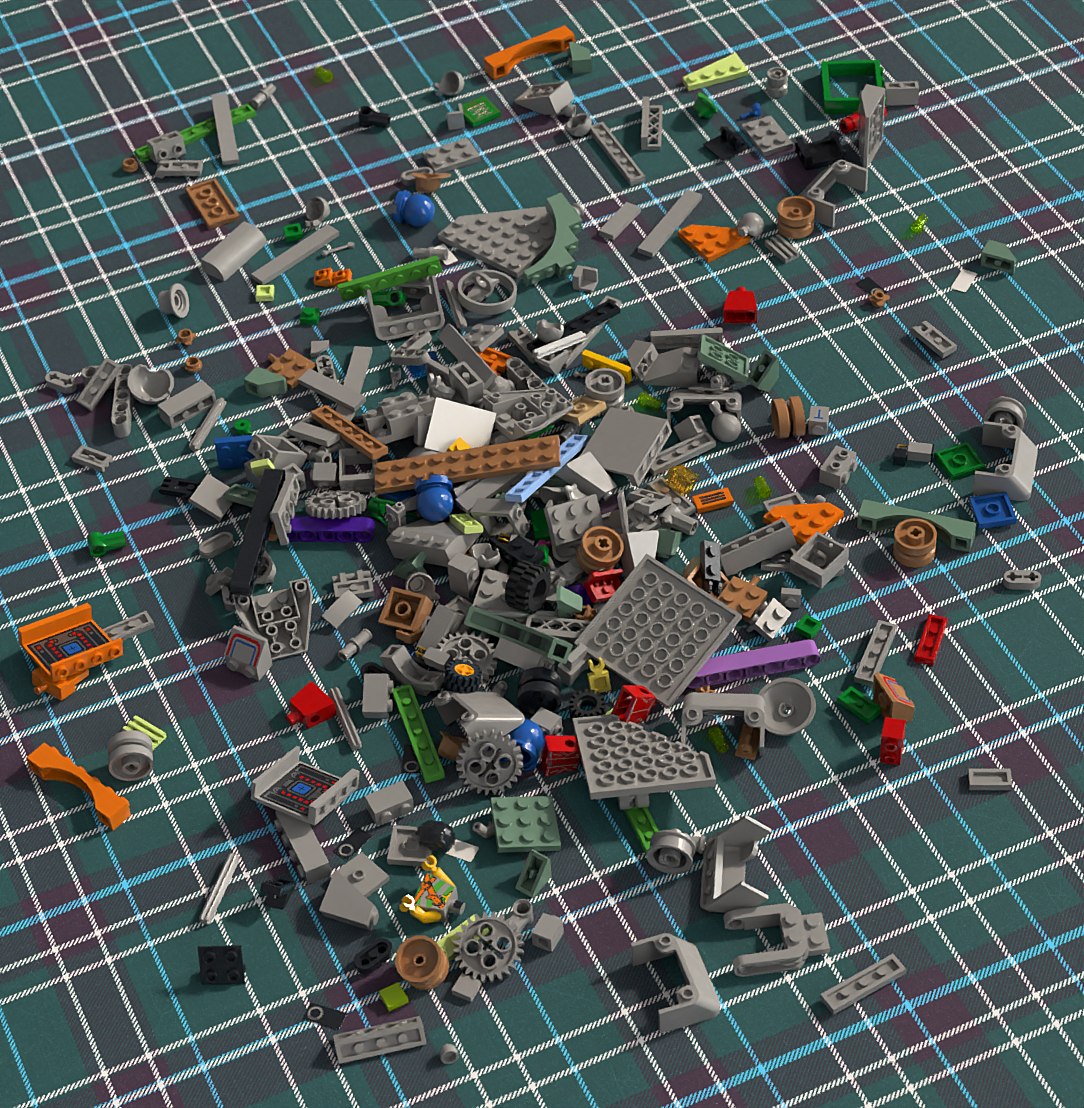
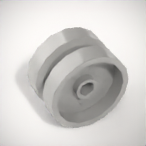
(606, 386)
(130, 755)

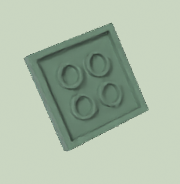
(723, 359)
(525, 824)

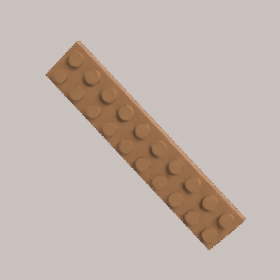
(469, 463)

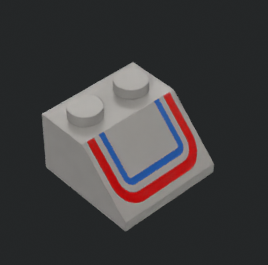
(248, 653)

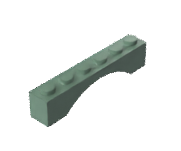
(879, 516)

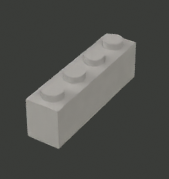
(756, 547)
(303, 847)

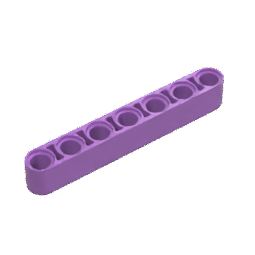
(757, 663)

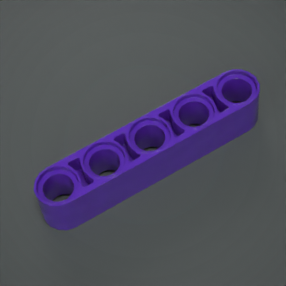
(331, 530)

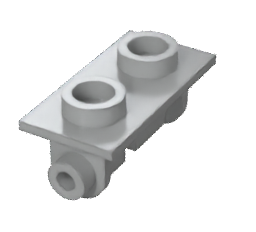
(395, 516)

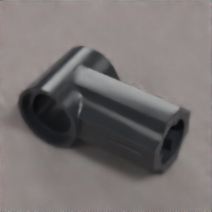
(368, 117)

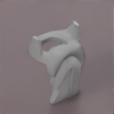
(481, 289)

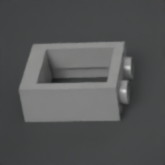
(277, 450)
(355, 482)
(486, 509)
(811, 573)
(521, 656)

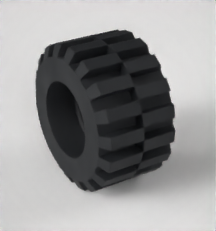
(527, 587)

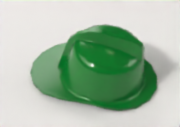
(705, 106)

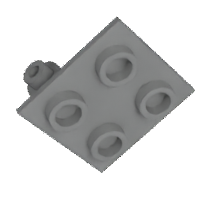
(718, 385)

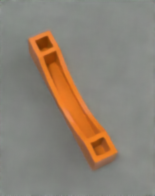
(502, 62)
(51, 765)

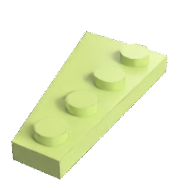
(717, 72)

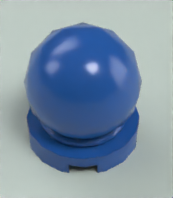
(414, 209)
(434, 498)
(530, 739)

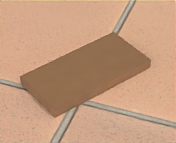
(212, 204)

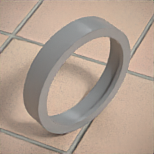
(482, 308)

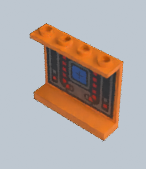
(68, 643)

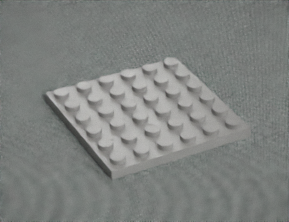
(658, 630)

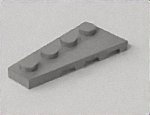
(284, 507)

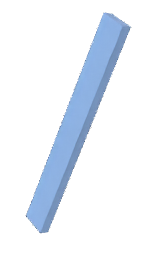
(536, 478)

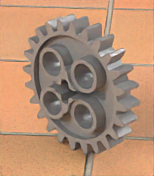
(324, 504)
(471, 649)
(505, 770)
(476, 962)

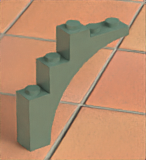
(558, 258)
(519, 634)

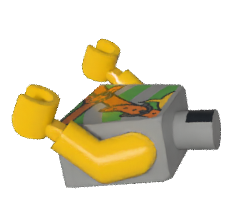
(435, 896)

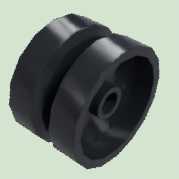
(538, 689)

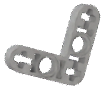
(411, 352)

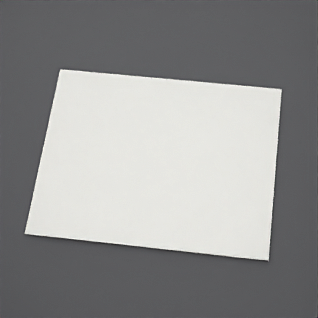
(458, 420)

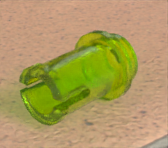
(326, 75)
(918, 225)
(645, 399)
(763, 490)
(716, 735)

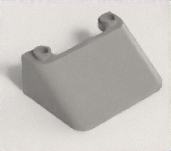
(677, 398)
(478, 712)

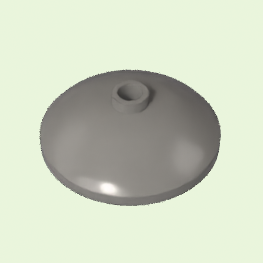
(787, 695)

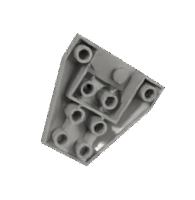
(526, 411)
(279, 617)

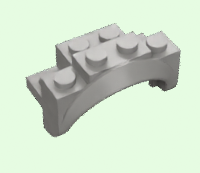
(399, 416)

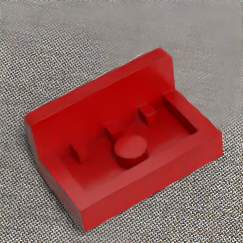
(602, 585)

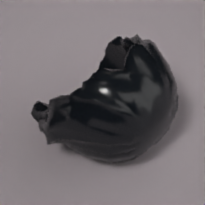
(436, 836)

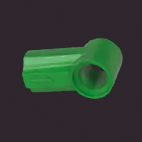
(386, 298)
(100, 543)

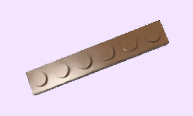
(349, 432)

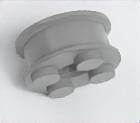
(1005, 411)
(671, 851)

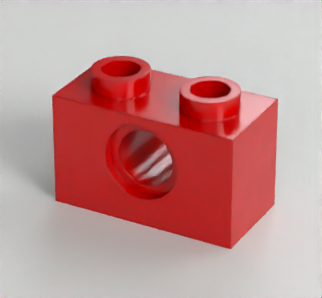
(892, 741)

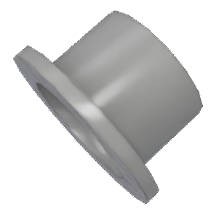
(174, 301)

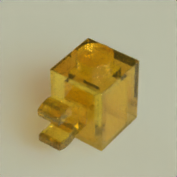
(681, 479)

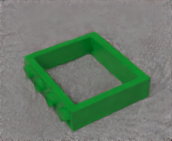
(846, 68)

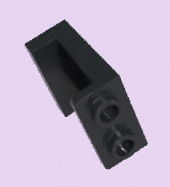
(819, 153)

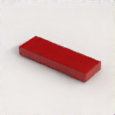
(931, 640)

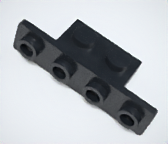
(517, 551)

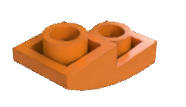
(328, 278)

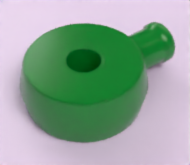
(242, 427)

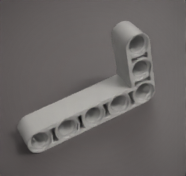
(518, 370)
(122, 400)

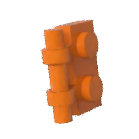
(495, 359)

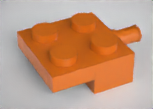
(60, 688)

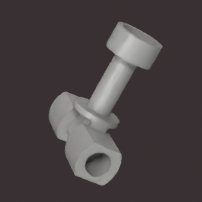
(323, 455)

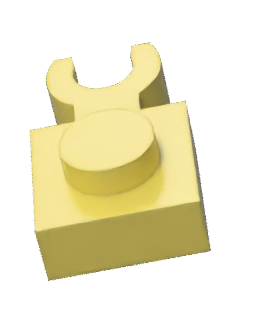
(599, 678)

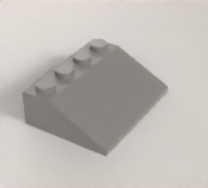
(870, 122)
(437, 540)

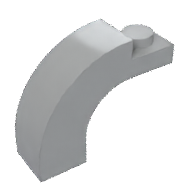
(409, 672)

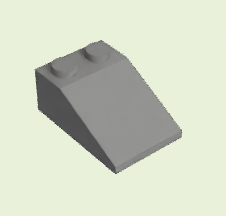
(547, 97)
(675, 369)

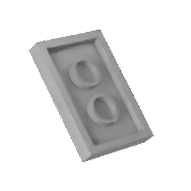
(767, 136)
(451, 156)
(573, 518)

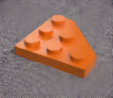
(712, 241)
(806, 518)

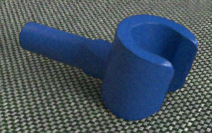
(755, 110)

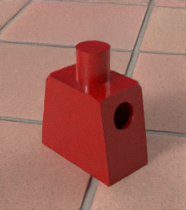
(740, 307)
(310, 707)

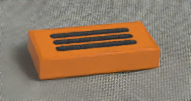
(712, 500)

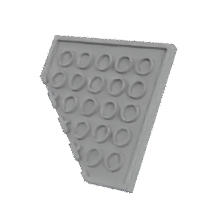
(503, 239)
(628, 761)

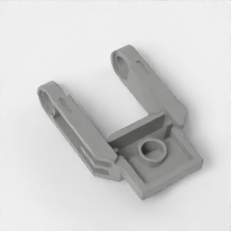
(800, 936)

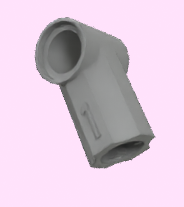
(675, 519)
(521, 920)

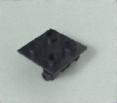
(726, 144)
(221, 964)

